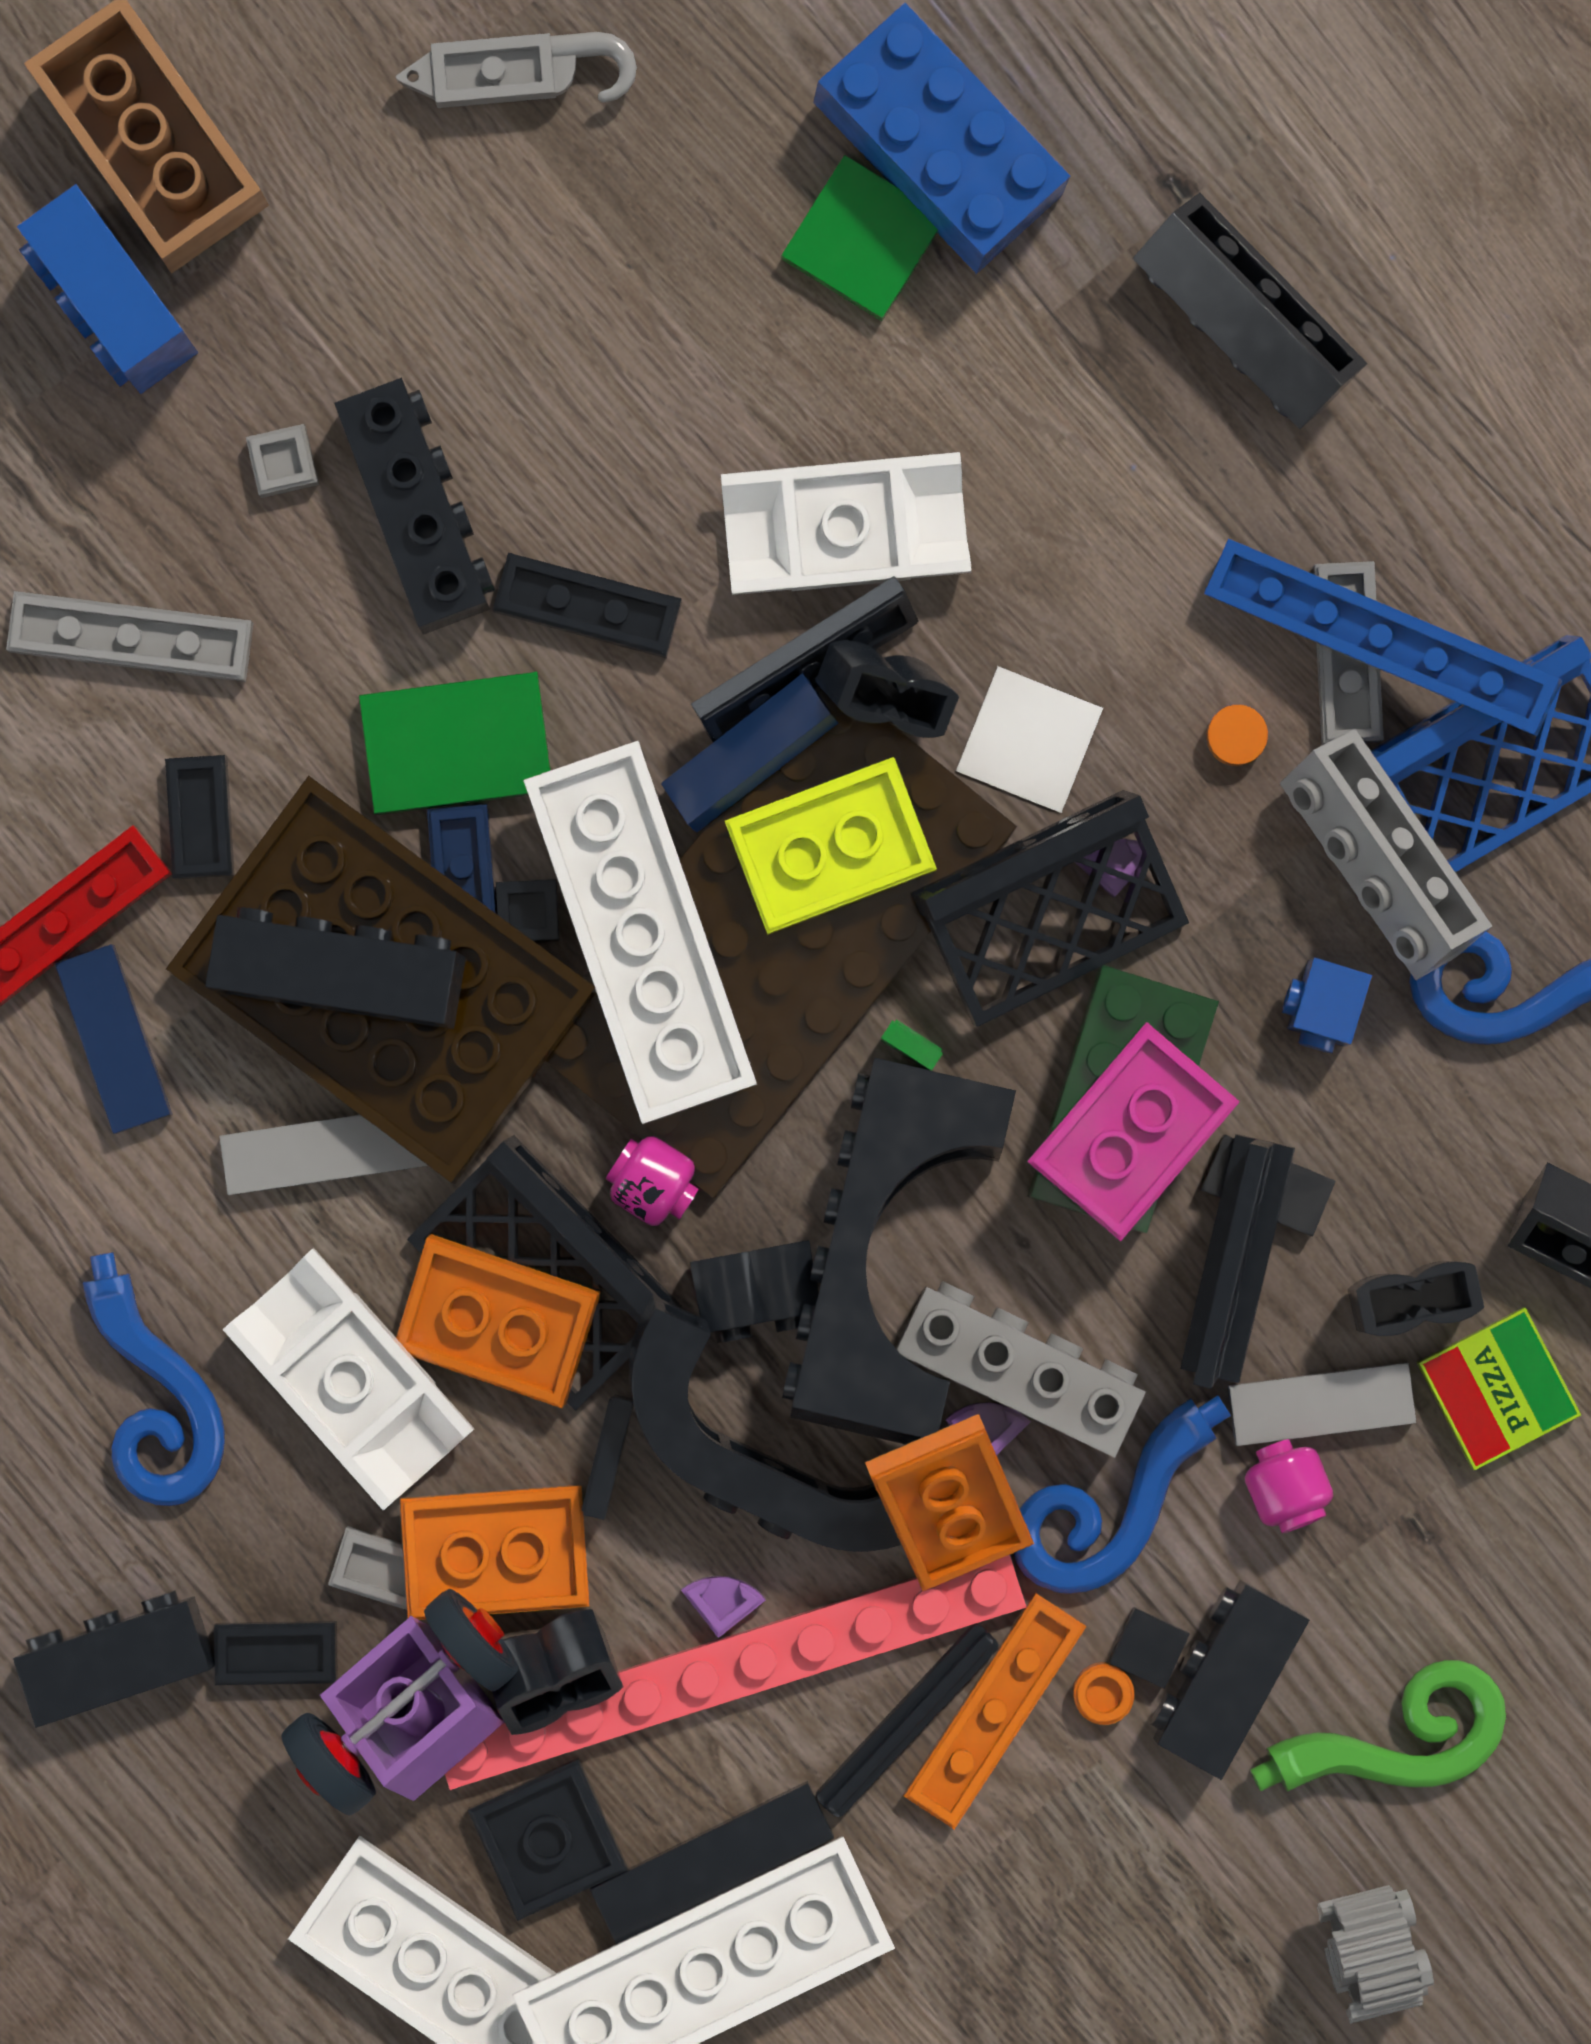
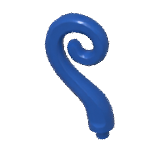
(1530, 1016)
(118, 1320)
(1168, 1446)

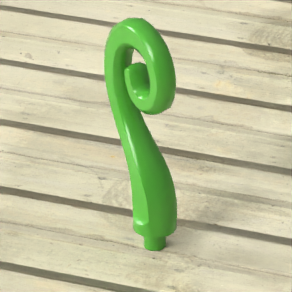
(1322, 1754)

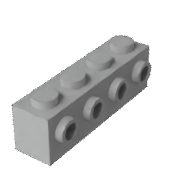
(1385, 854)
(1020, 1371)

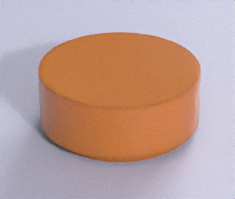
(1237, 735)
(1103, 1693)

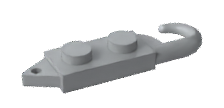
(514, 68)

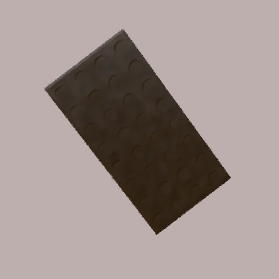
(806, 983)

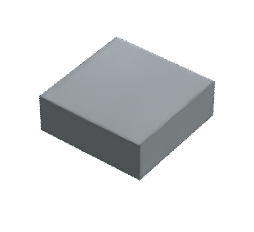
(282, 461)

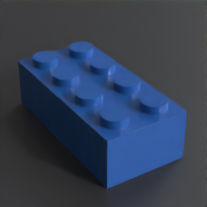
(940, 137)

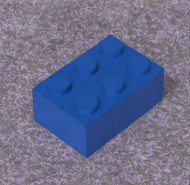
(104, 292)

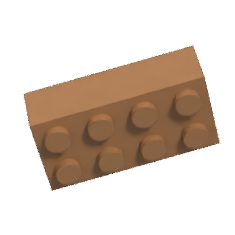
(147, 134)

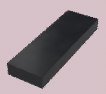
(587, 605)

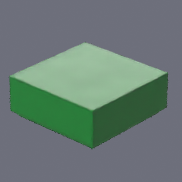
(912, 1045)

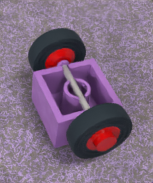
(406, 1707)

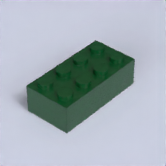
(1114, 1014)

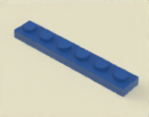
(1383, 637)

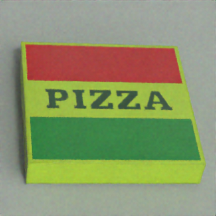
(1498, 1388)

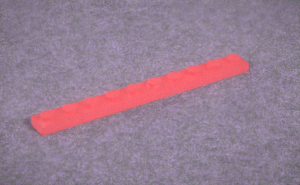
(755, 1663)

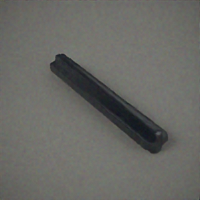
(907, 1720)

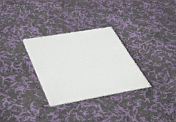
(1029, 739)

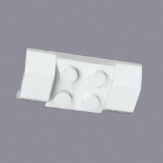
(845, 523)
(349, 1379)

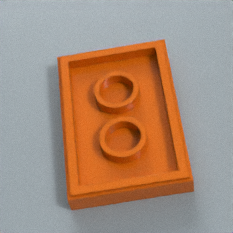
(497, 1321)
(949, 1502)
(496, 1549)

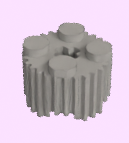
(1375, 1952)

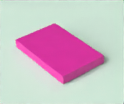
(1133, 1131)

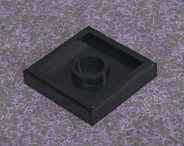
(548, 1839)

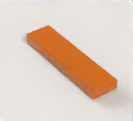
(994, 1710)

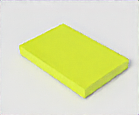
(830, 845)

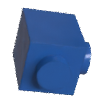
(1326, 1004)

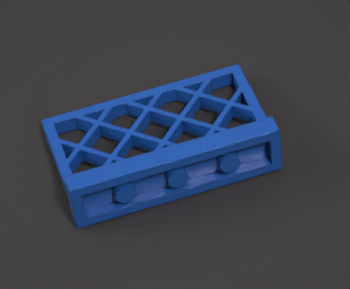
(1457, 724)

